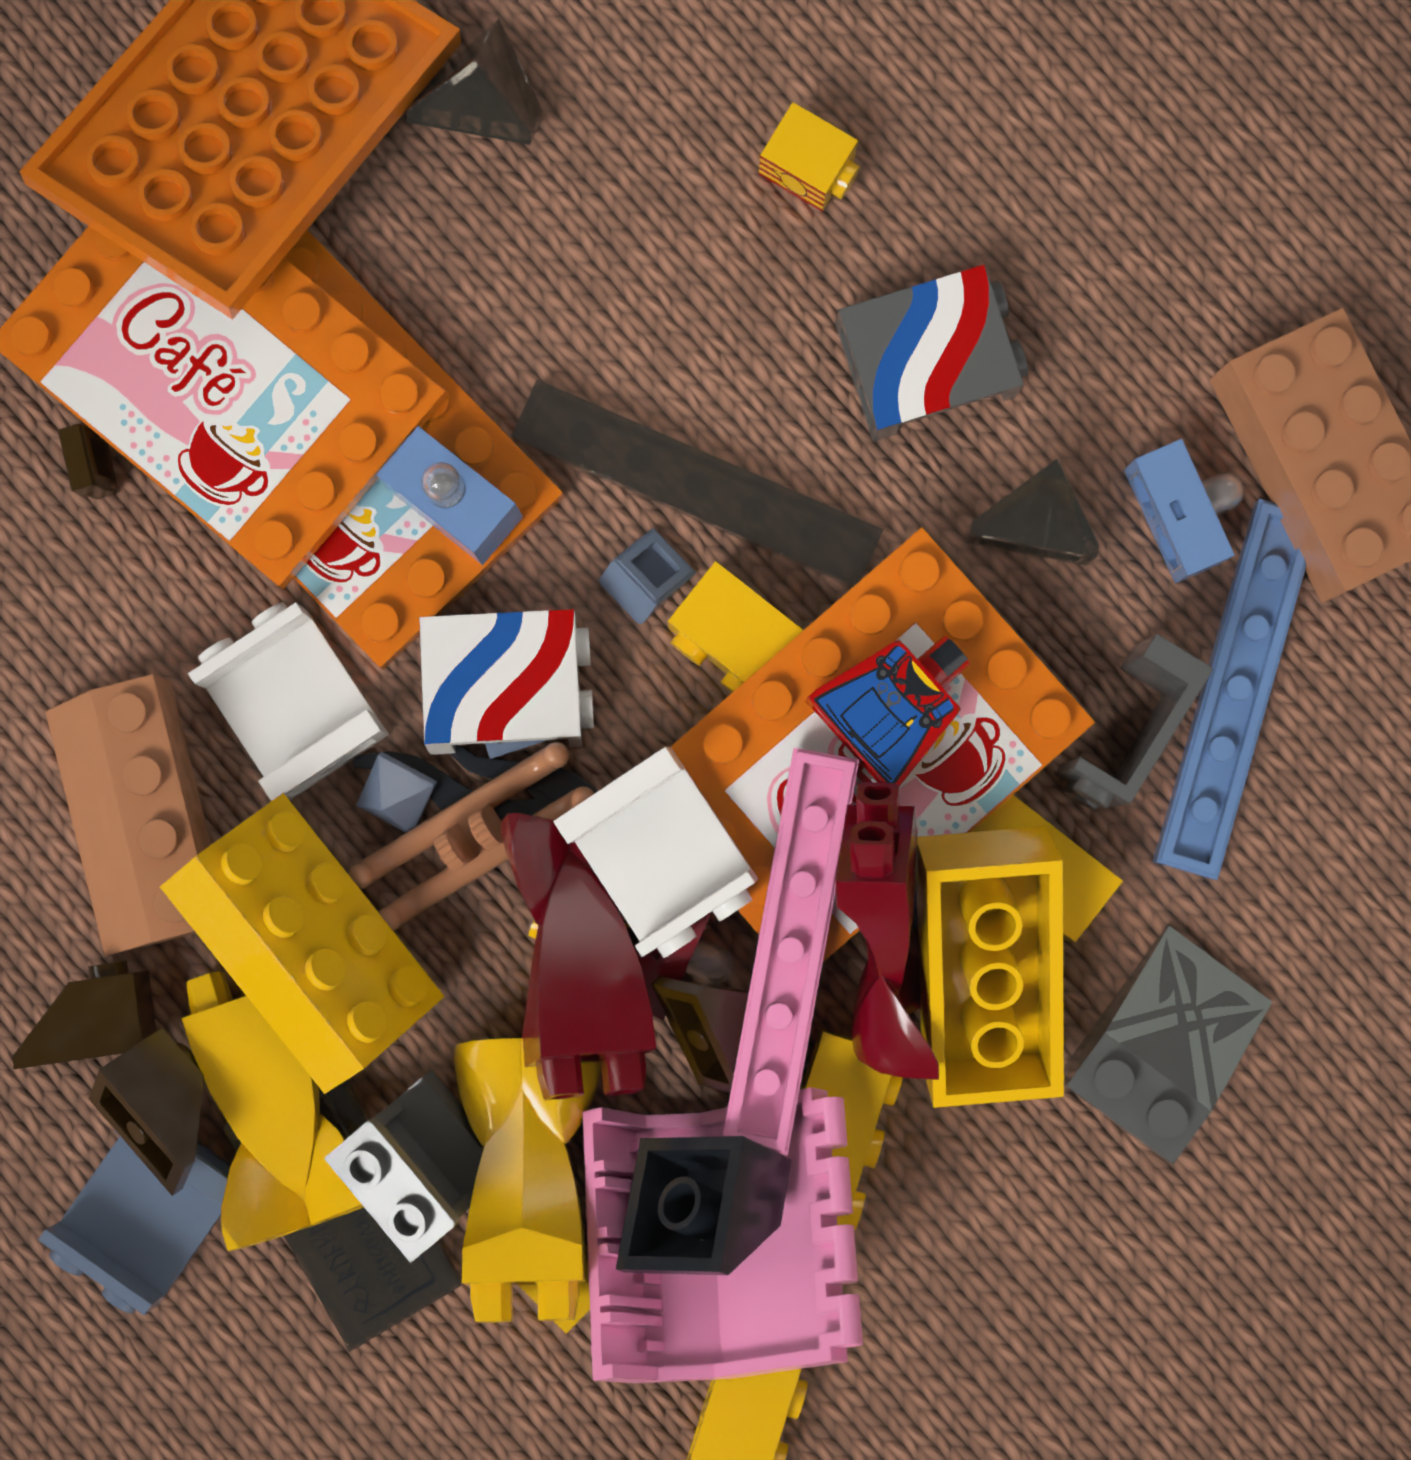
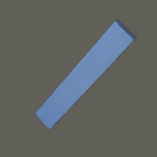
(1233, 698)

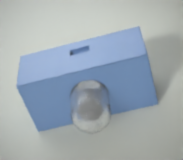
(450, 495)
(1184, 508)

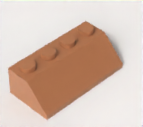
(130, 805)

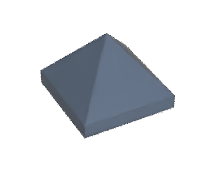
(396, 793)

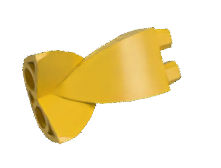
(274, 1110)
(524, 1198)

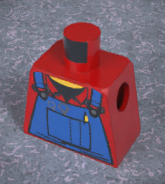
(892, 706)

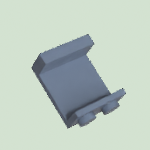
(133, 1231)

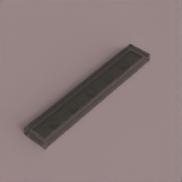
(696, 484)

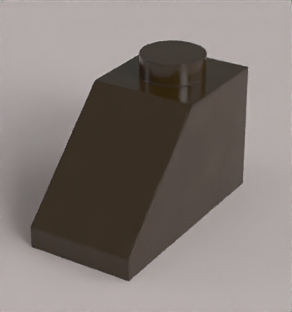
(92, 1018)
(706, 1025)
(154, 1105)

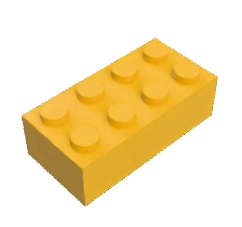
(303, 943)
(992, 964)

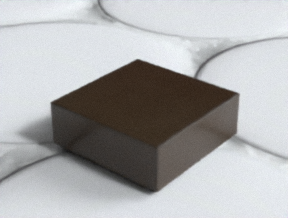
(87, 462)

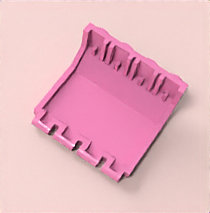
(763, 1318)

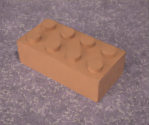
(1325, 450)

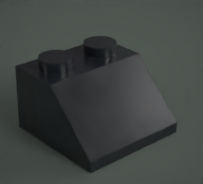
(701, 1204)

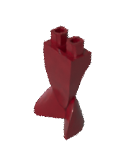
(878, 894)
(584, 976)

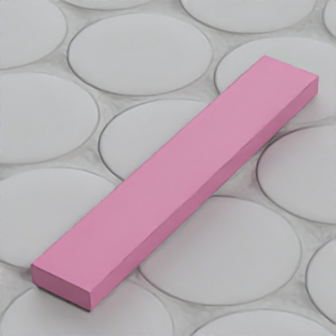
(790, 949)

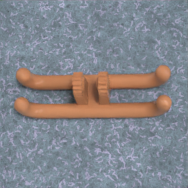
(464, 836)

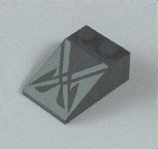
(1167, 1044)

